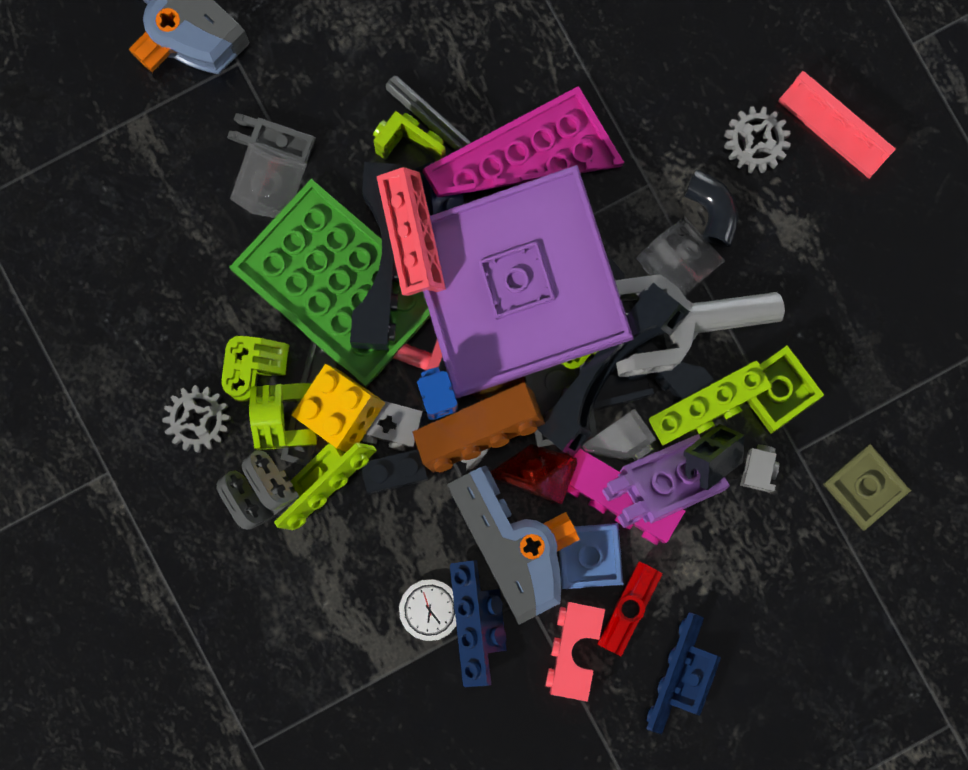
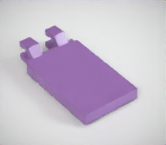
(659, 485)

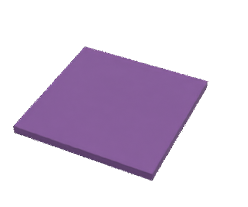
(523, 283)

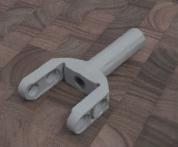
(702, 318)

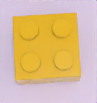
(338, 408)

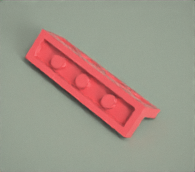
(836, 124)
(410, 231)

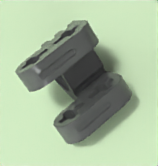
(271, 496)

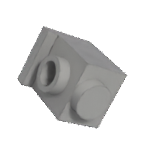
(760, 468)

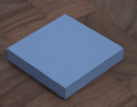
(593, 558)

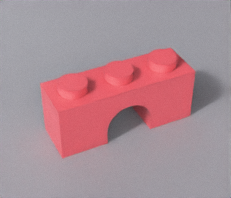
(577, 623)

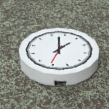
(428, 610)

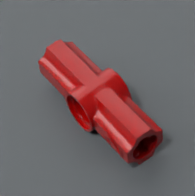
(619, 627)

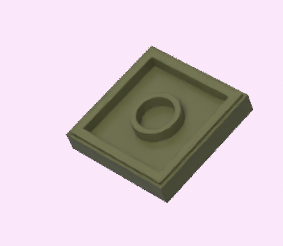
(866, 487)

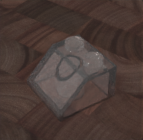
(681, 256)
(622, 439)

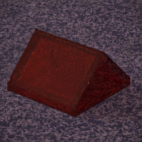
(538, 472)

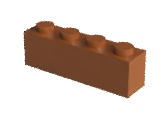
(478, 428)

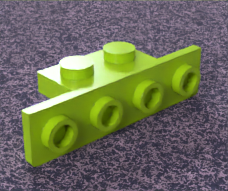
(710, 403)
(320, 478)

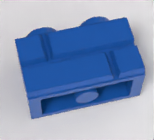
(437, 393)

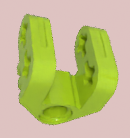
(264, 358)
(267, 417)

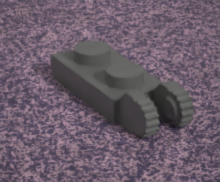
(274, 137)

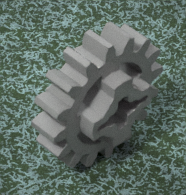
(747, 134)
(202, 431)

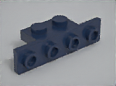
(477, 622)
(687, 677)

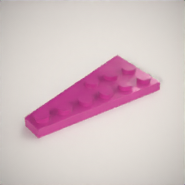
(528, 148)

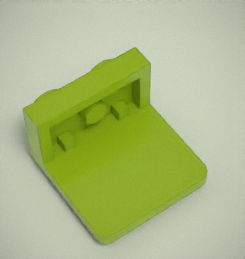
(399, 126)

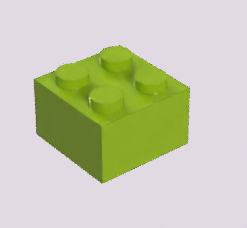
(790, 391)

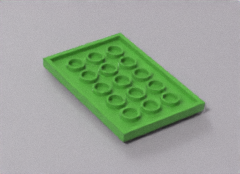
(317, 269)

